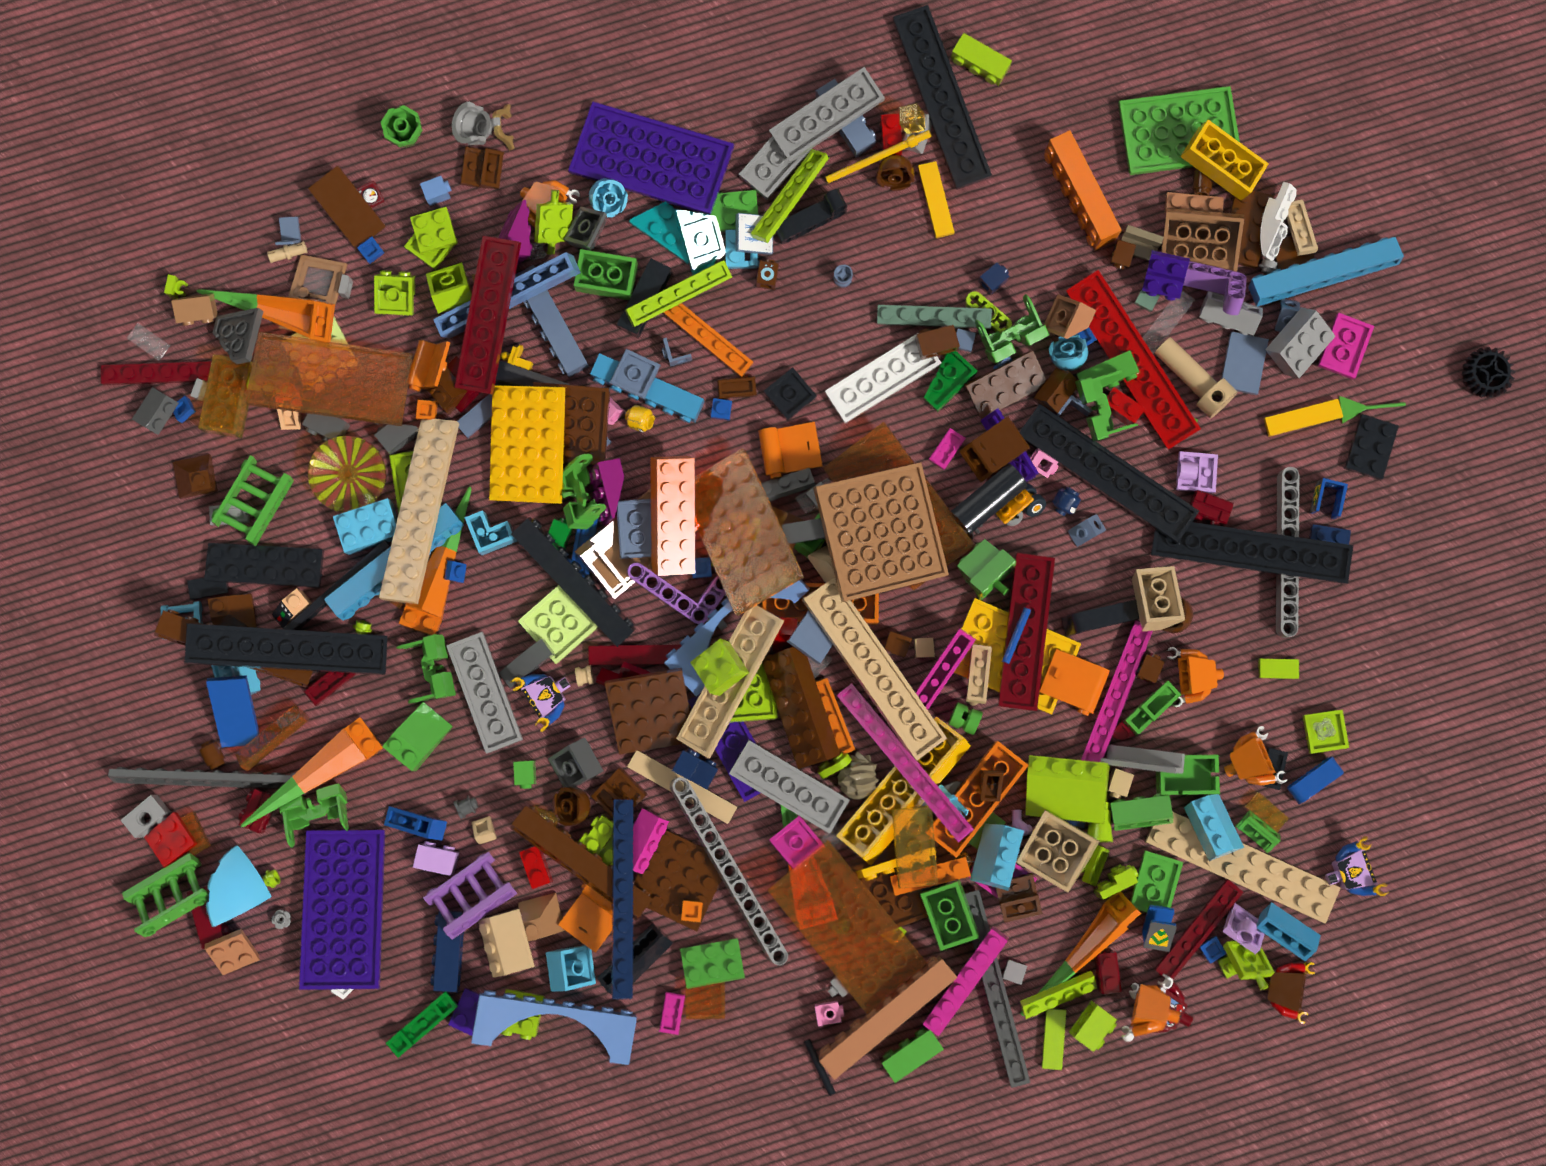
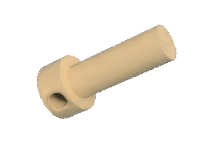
(1196, 378)

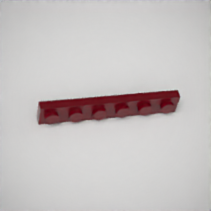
(154, 373)
(1199, 930)

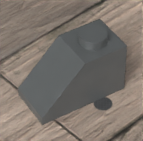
(395, 437)

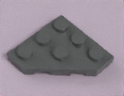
(238, 333)

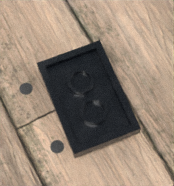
(1371, 447)

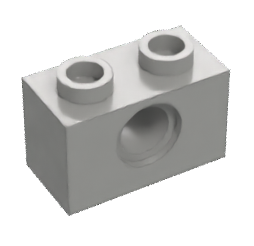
(135, 819)

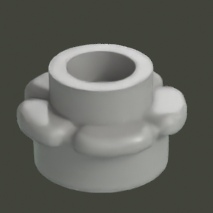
(1268, 266)
(281, 914)

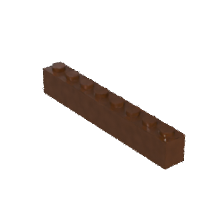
(174, 627)
(573, 856)

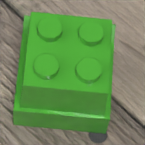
(986, 568)

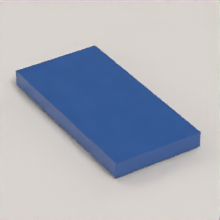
(233, 710)

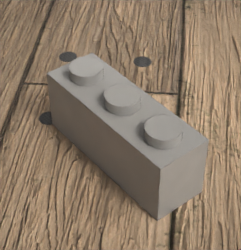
(1245, 322)

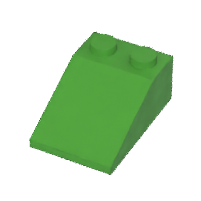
(417, 737)

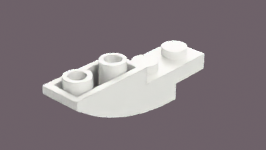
(1272, 226)

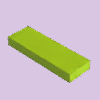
(1053, 1039)

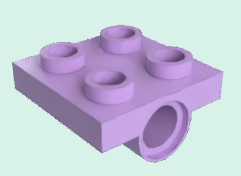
(1196, 472)
(1243, 929)

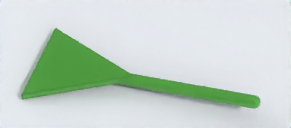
(1352, 408)

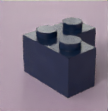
(695, 769)

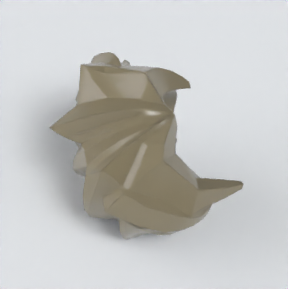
(858, 777)

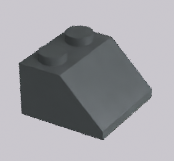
(586, 228)
(575, 764)

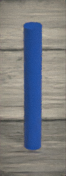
(1016, 635)

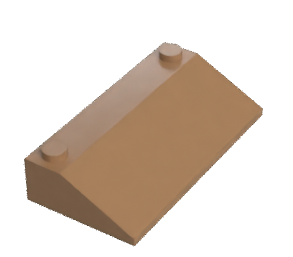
(603, 558)

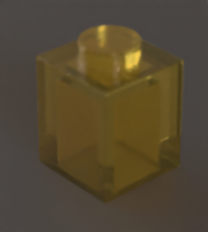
(912, 118)

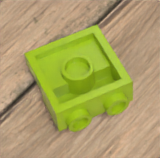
(394, 293)
(600, 839)
(1120, 879)
(526, 1027)

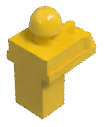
(515, 358)

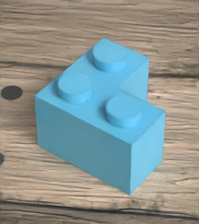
(487, 537)

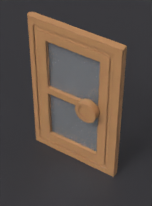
(317, 280)

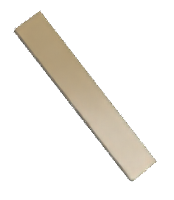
(663, 776)

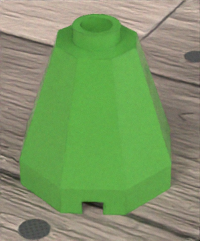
(401, 126)

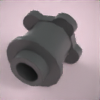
(466, 806)

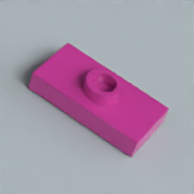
(947, 449)
(672, 1013)

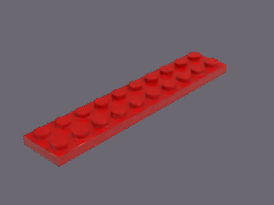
(1152, 386)

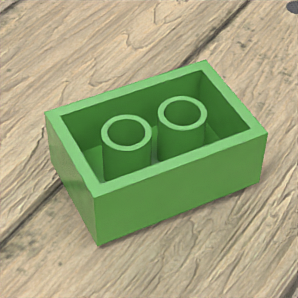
(606, 274)
(950, 915)

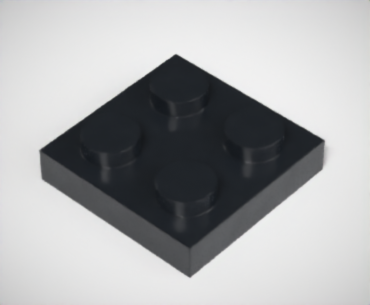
(790, 394)

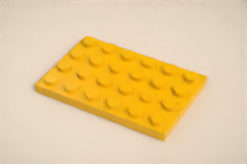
(527, 444)
(989, 628)

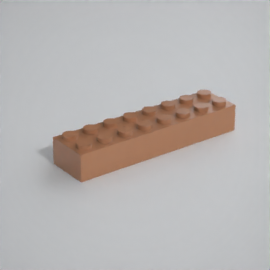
(886, 1017)

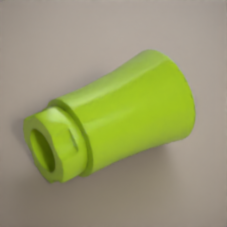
(1102, 831)

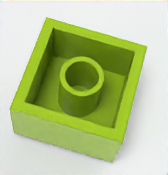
(449, 287)
(719, 667)
(1093, 1026)

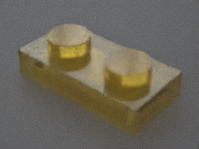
(1267, 811)

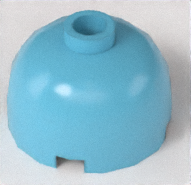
(608, 196)
(1069, 353)

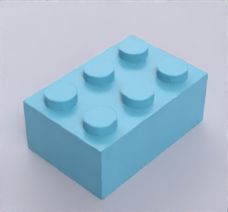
(366, 526)

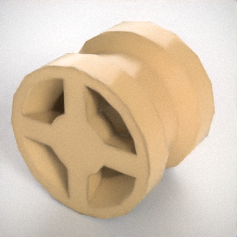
(584, 675)

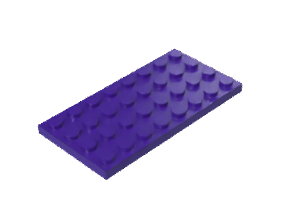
(652, 158)
(342, 910)

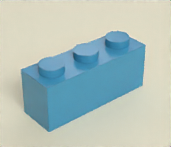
(1288, 931)

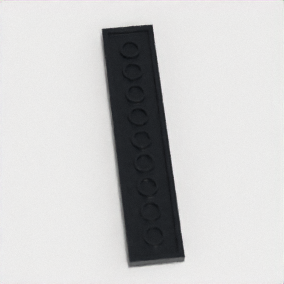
(942, 97)
(1109, 473)
(1258, 552)
(285, 649)

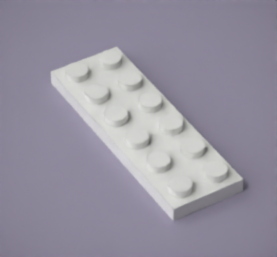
(879, 380)

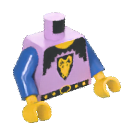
(543, 696)
(1354, 870)

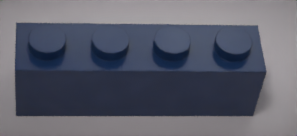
(447, 957)

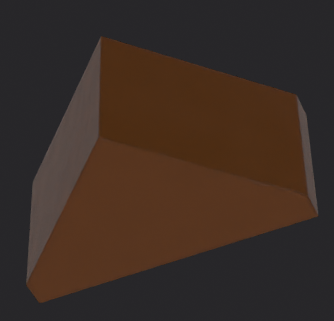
(991, 785)

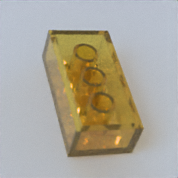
(225, 397)

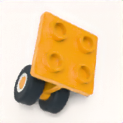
(1026, 501)

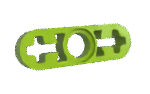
(981, 299)

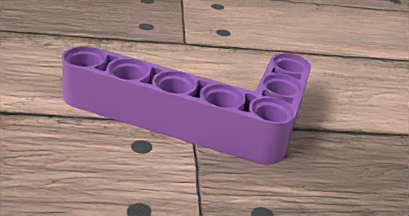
(1218, 280)
(677, 595)

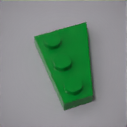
(949, 380)

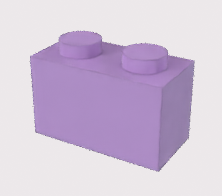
(436, 859)

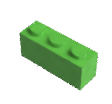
(1121, 362)
(1141, 812)
(911, 1054)

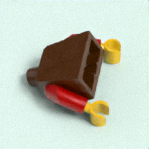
(1287, 989)

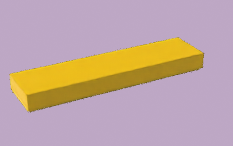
(936, 199)
(1303, 417)

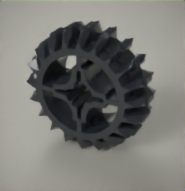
(1494, 359)

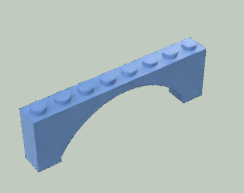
(701, 639)
(499, 1012)

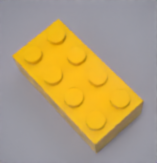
(1224, 160)

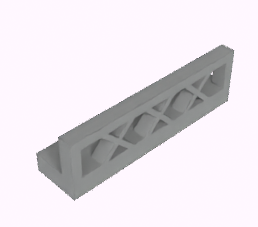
(1145, 759)

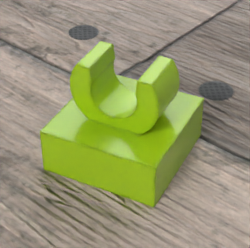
(173, 285)
(1226, 967)

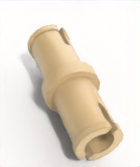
(287, 252)

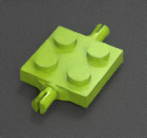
(552, 221)
(1249, 964)

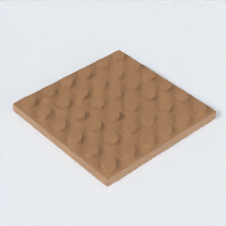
(880, 531)

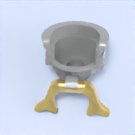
(474, 125)

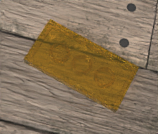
(914, 847)

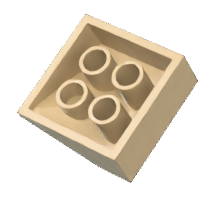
(1057, 851)

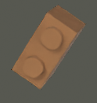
(195, 308)

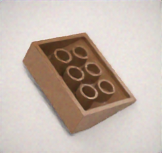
(1204, 237)

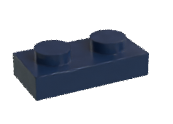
(1329, 534)

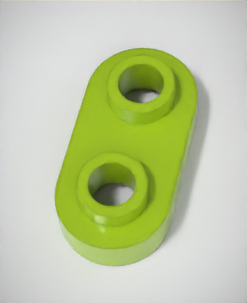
(828, 768)

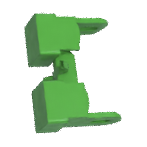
(1026, 329)
(1089, 391)
(575, 479)
(433, 650)
(299, 811)

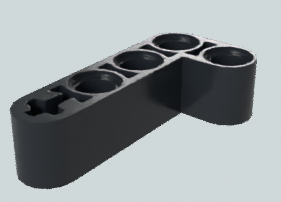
(813, 217)
(1100, 617)

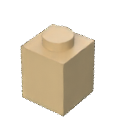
(1119, 783)

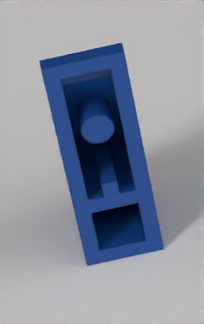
(415, 823)

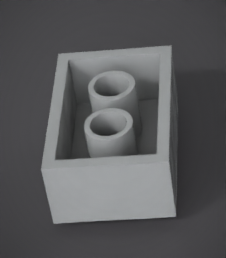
(1300, 342)

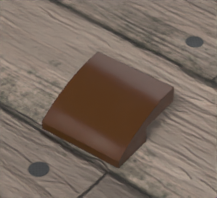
(482, 168)
(618, 787)
(1020, 899)

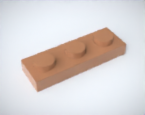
(1194, 202)

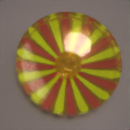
(346, 473)

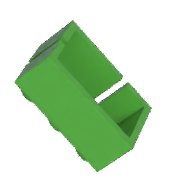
(1194, 779)

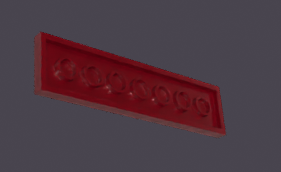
(487, 314)
(1030, 590)

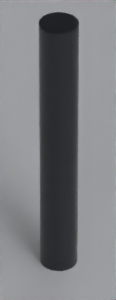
(819, 1067)

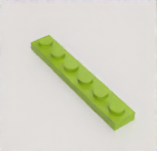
(789, 196)
(678, 293)

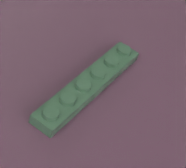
(933, 316)

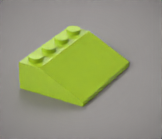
(1067, 788)

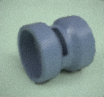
(842, 272)

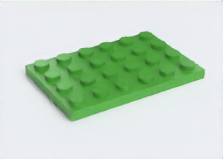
(1162, 126)

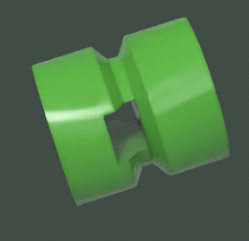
(972, 719)

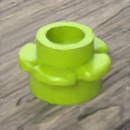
(362, 627)
(271, 878)

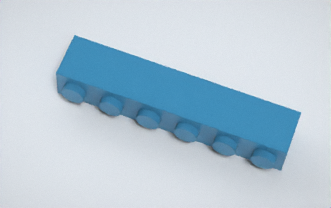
(660, 394)

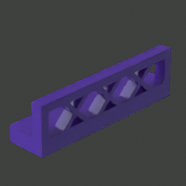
(1023, 462)

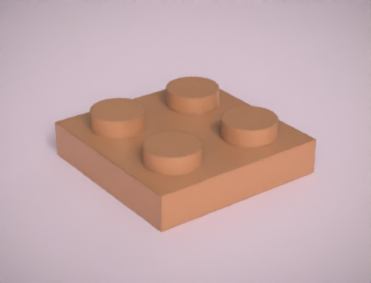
(232, 952)

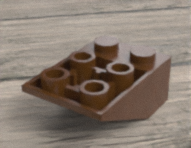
(994, 449)

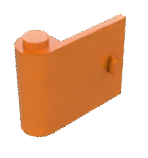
(428, 365)
(787, 449)
(1075, 682)
(593, 915)

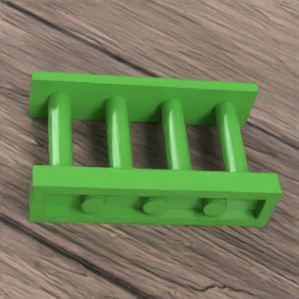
(263, 516)
(159, 880)

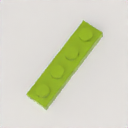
(1058, 994)

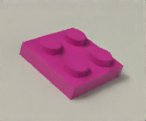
(795, 842)

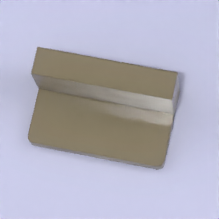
(1144, 240)

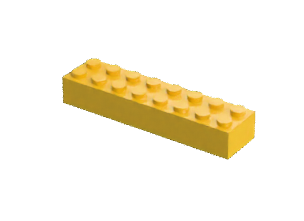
(872, 824)

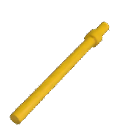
(911, 141)

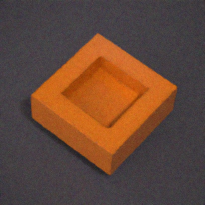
(426, 409)
(691, 911)

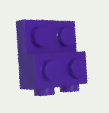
(1165, 275)

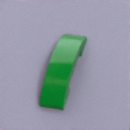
(422, 1024)

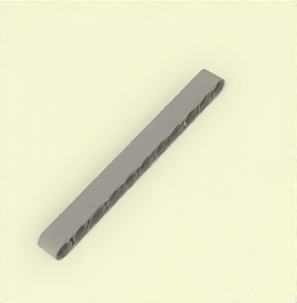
(736, 876)

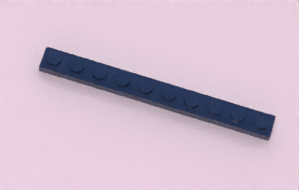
(622, 900)

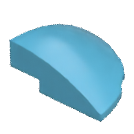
(234, 887)

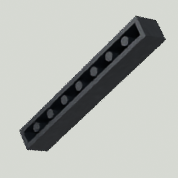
(574, 581)

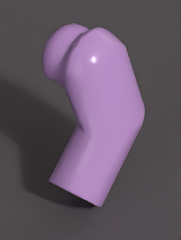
(1019, 824)

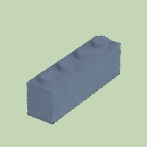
(856, 133)

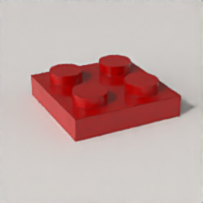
(170, 839)

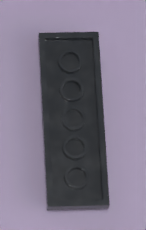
(264, 565)

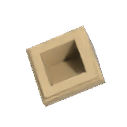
(924, 647)
(483, 830)

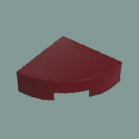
(1122, 731)

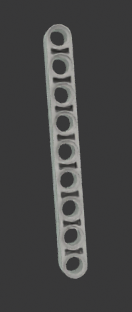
(1293, 525)

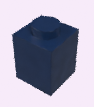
(994, 278)

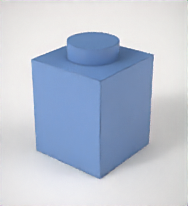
(436, 190)

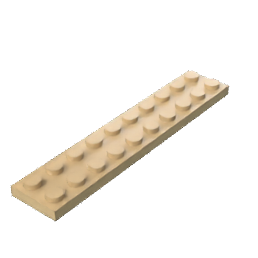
(419, 511)
(875, 670)
(1250, 869)

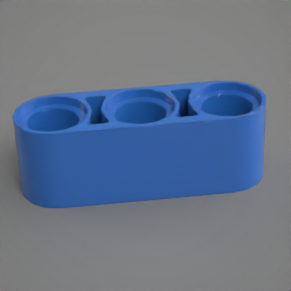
(1315, 780)

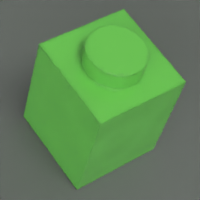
(524, 774)

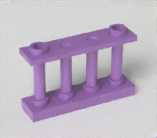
(471, 914)

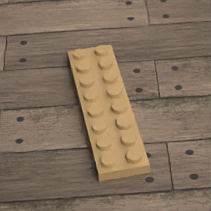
(713, 712)

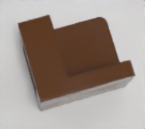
(897, 644)

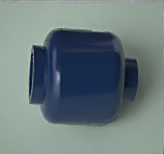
(1066, 501)

